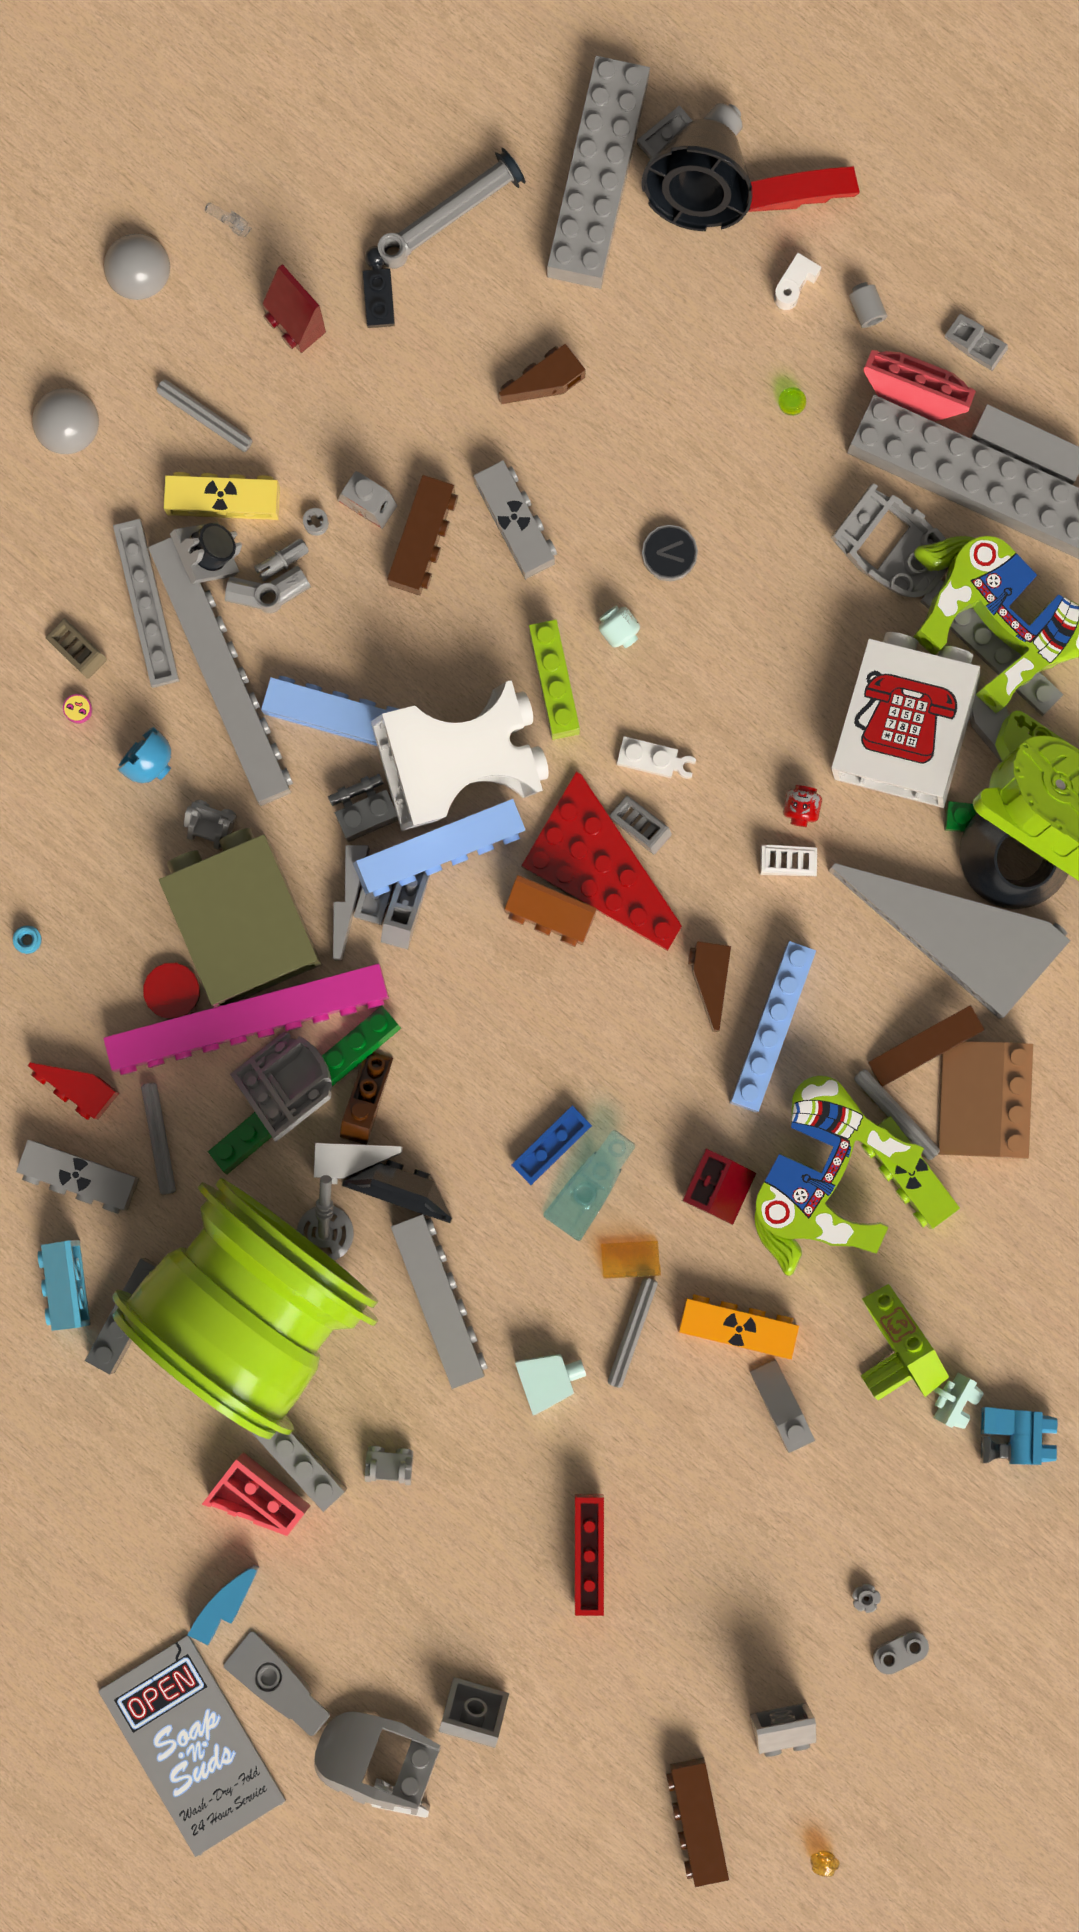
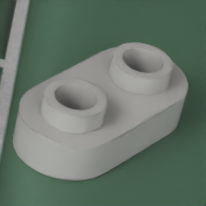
(899, 1649)

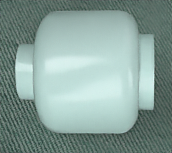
(619, 627)

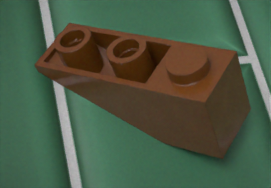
(548, 378)
(366, 1098)

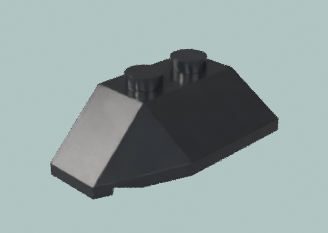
(402, 1189)

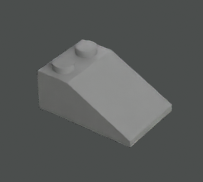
(784, 1729)

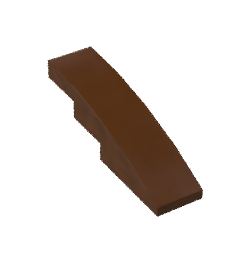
(926, 1046)

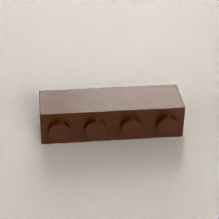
(421, 535)
(699, 1822)

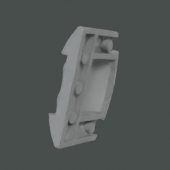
(284, 1083)

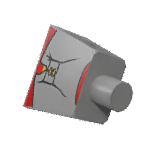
(366, 499)

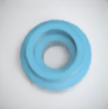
(18, 937)

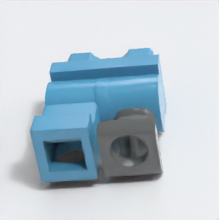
(1025, 1436)

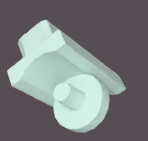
(953, 1399)

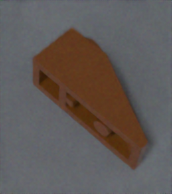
(710, 974)

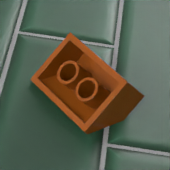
(549, 911)

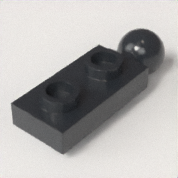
(378, 291)

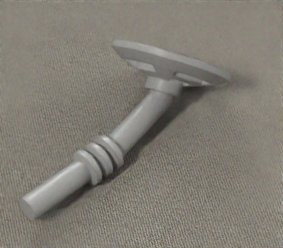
(320, 1218)

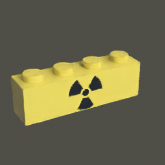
(222, 496)

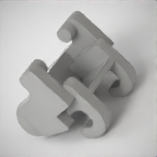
(208, 822)
(389, 1465)

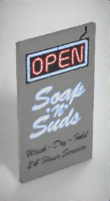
(192, 1745)

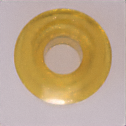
(824, 1863)

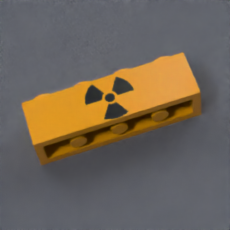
(739, 1328)

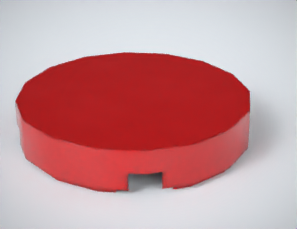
(171, 990)

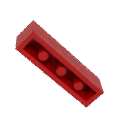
(589, 1554)

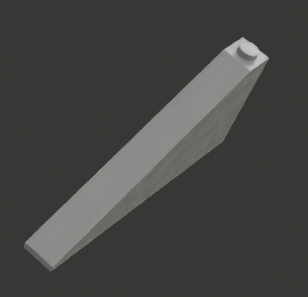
(977, 945)

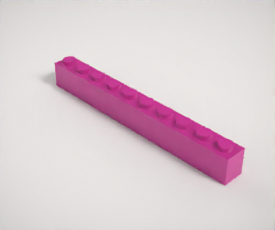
(246, 1018)

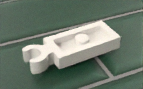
(652, 758)

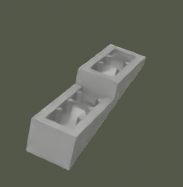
(345, 910)

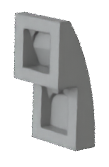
(975, 342)

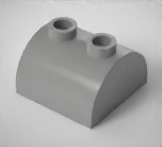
(474, 1712)

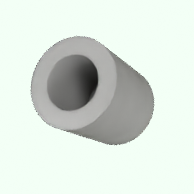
(867, 305)

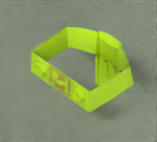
(913, 1353)

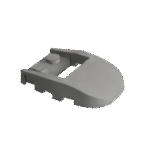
(900, 569)
(347, 1751)

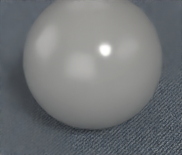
(136, 266)
(65, 421)

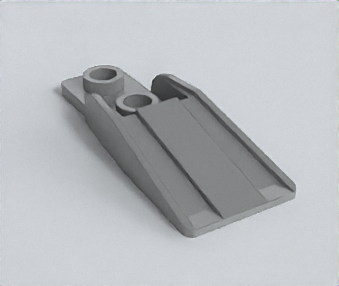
(276, 1683)

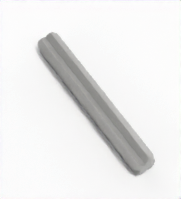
(204, 415)
(892, 1108)
(158, 1138)
(632, 1332)

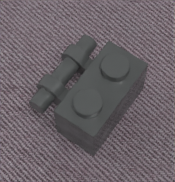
(366, 814)

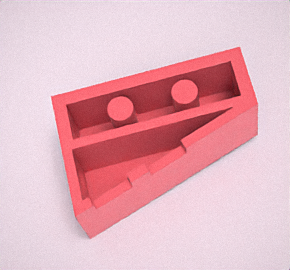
(257, 1496)

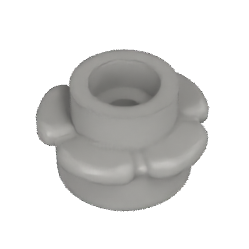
(859, 1594)

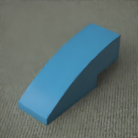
(223, 1606)

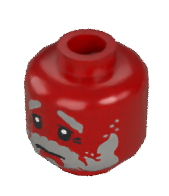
(802, 805)

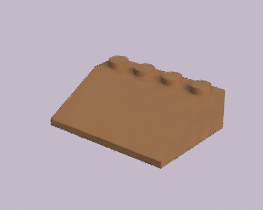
(986, 1100)

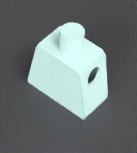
(548, 1380)

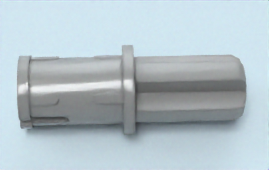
(282, 559)

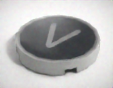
(669, 553)

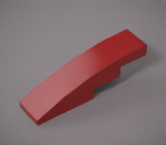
(805, 187)

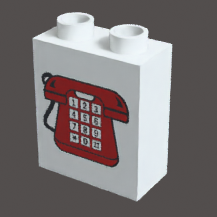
(907, 719)

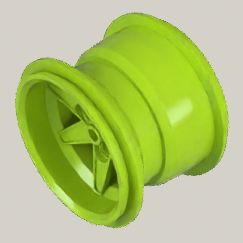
(243, 1310)

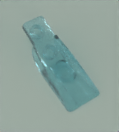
(589, 1187)

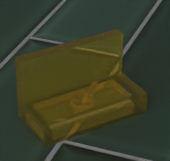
(630, 1259)

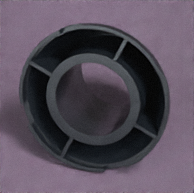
(699, 178)
(980, 868)

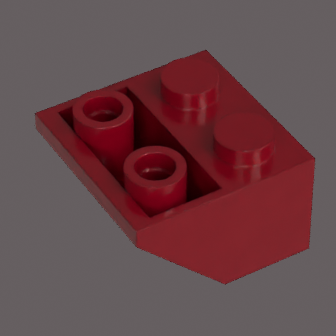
(718, 1186)

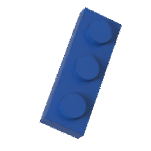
(551, 1145)

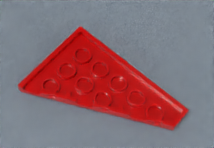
(593, 863)

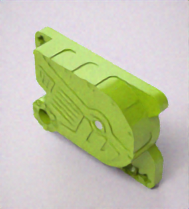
(1035, 791)

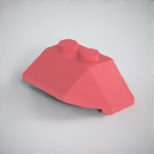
(917, 385)

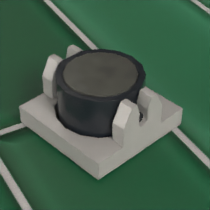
(207, 550)

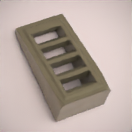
(88, 661)

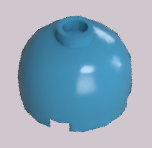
(147, 758)

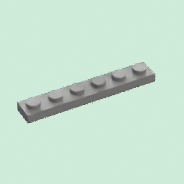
(146, 603)
(997, 655)

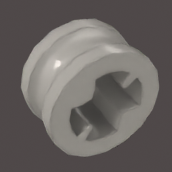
(319, 514)

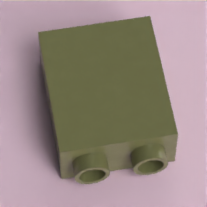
(238, 918)

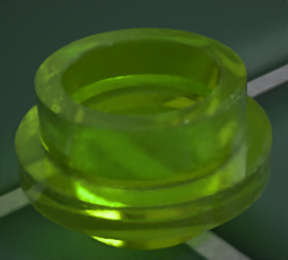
(792, 401)

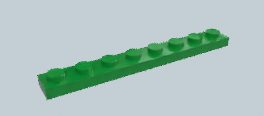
(340, 1060)

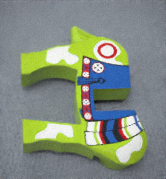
(989, 578)
(795, 1194)

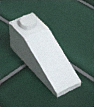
(345, 1160)

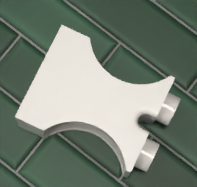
(436, 759)

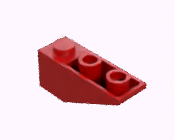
(84, 1089)

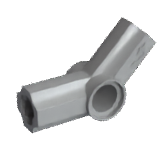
(251, 593)

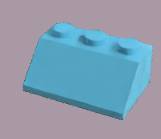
(64, 1285)

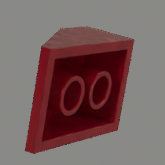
(293, 311)

